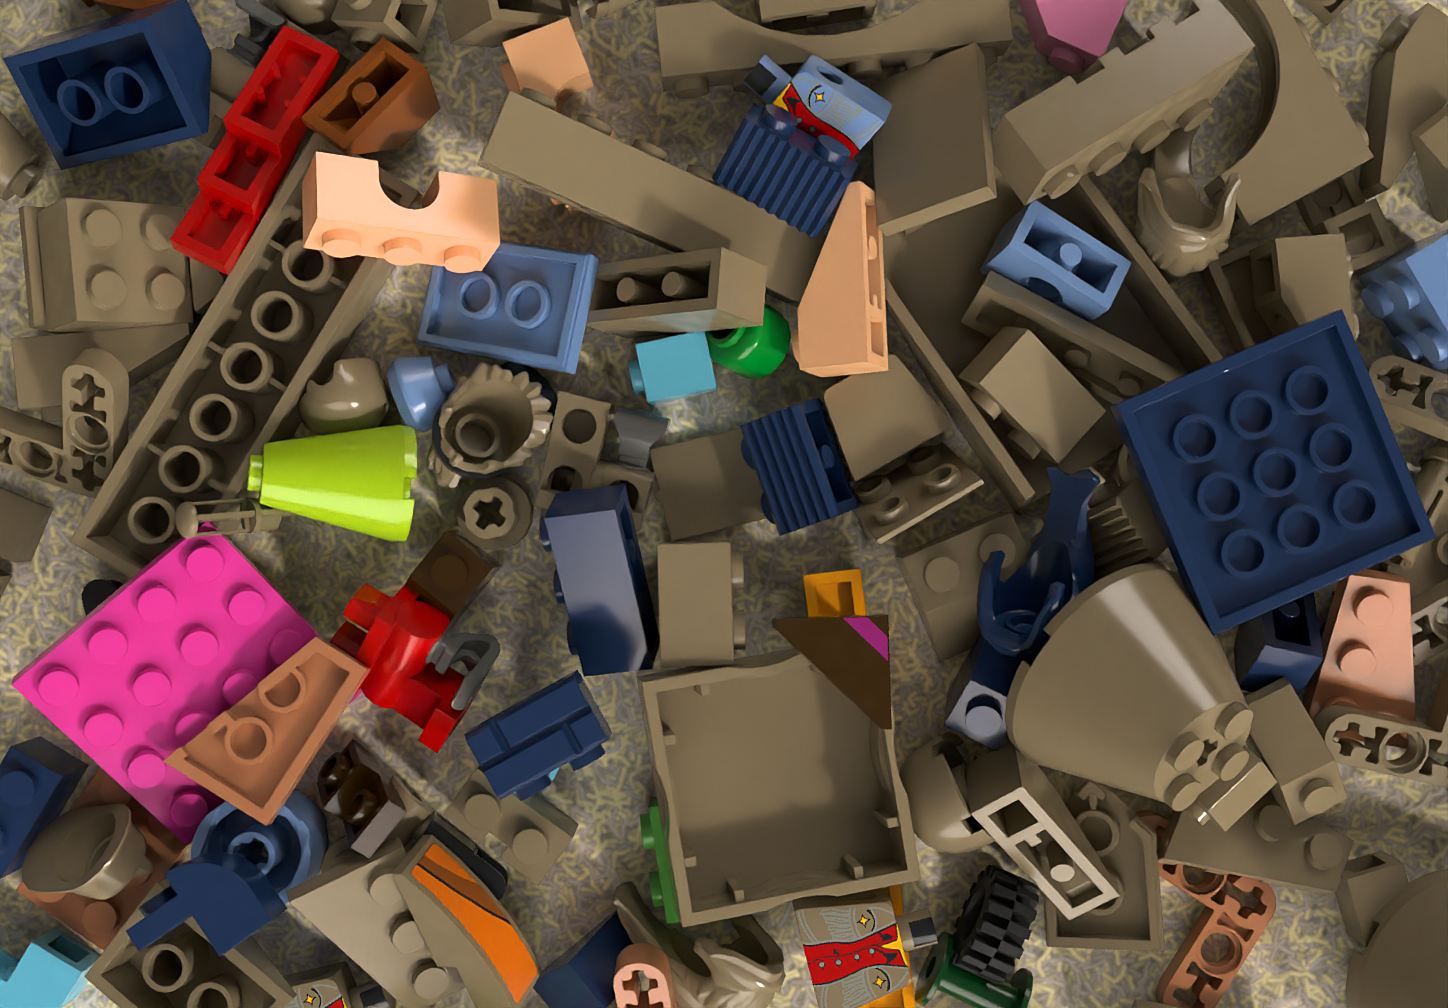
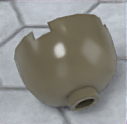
(939, 797)

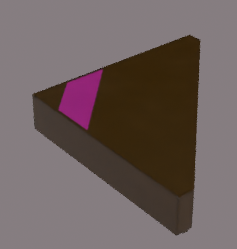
(849, 654)

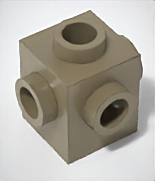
(399, 21)

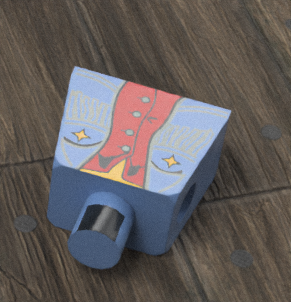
(822, 100)

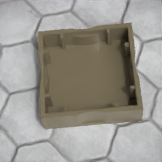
(771, 787)

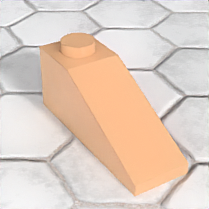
(844, 302)

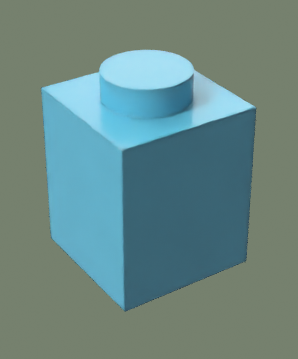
(673, 368)

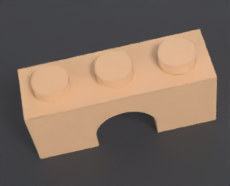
(548, 63)
(353, 216)

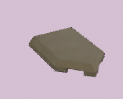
(1131, 857)

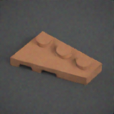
(1367, 651)
(273, 733)

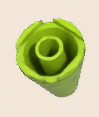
(342, 479)

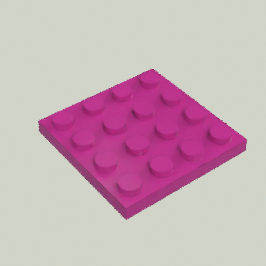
(163, 665)

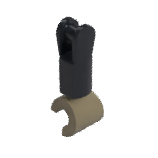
(416, 823)

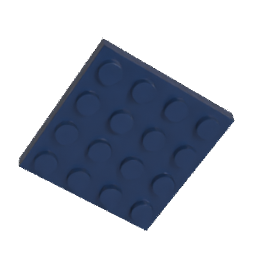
(1273, 472)

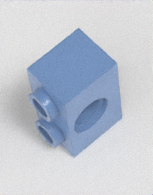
(1057, 261)

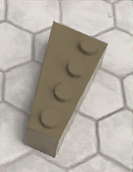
(1120, 103)

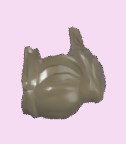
(1171, 219)
(703, 971)

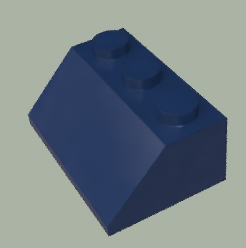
(118, 84)

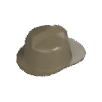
(87, 853)

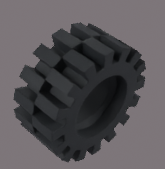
(994, 924)

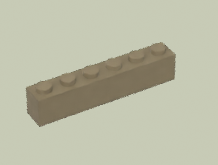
(641, 191)

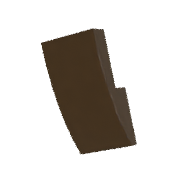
(361, 796)

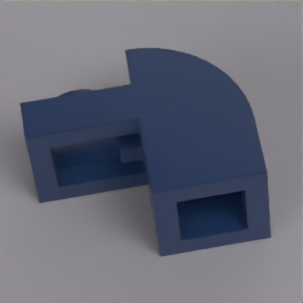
(223, 895)

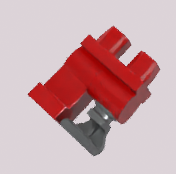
(413, 660)

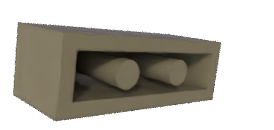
(678, 294)

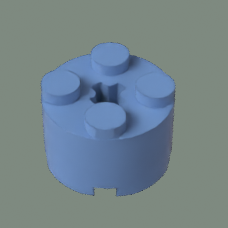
(293, 840)

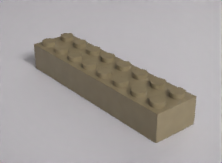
(238, 379)

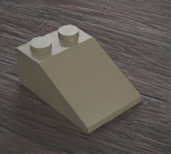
(187, 971)

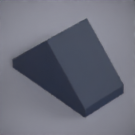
(586, 970)

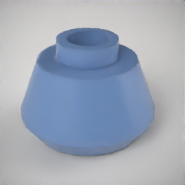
(419, 388)

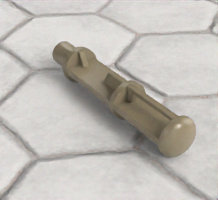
(253, 517)

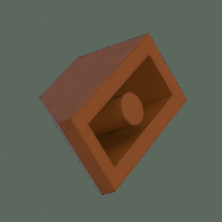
(375, 103)

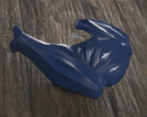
(1056, 571)

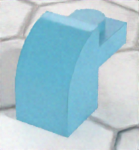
(47, 973)

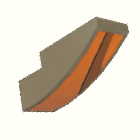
(466, 926)

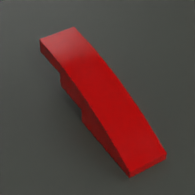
(256, 150)

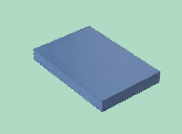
(519, 309)

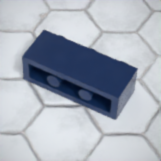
(601, 580)

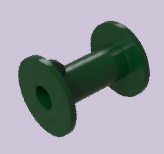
(963, 985)

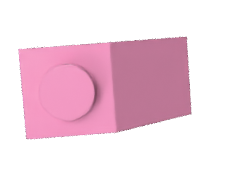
(1072, 30)

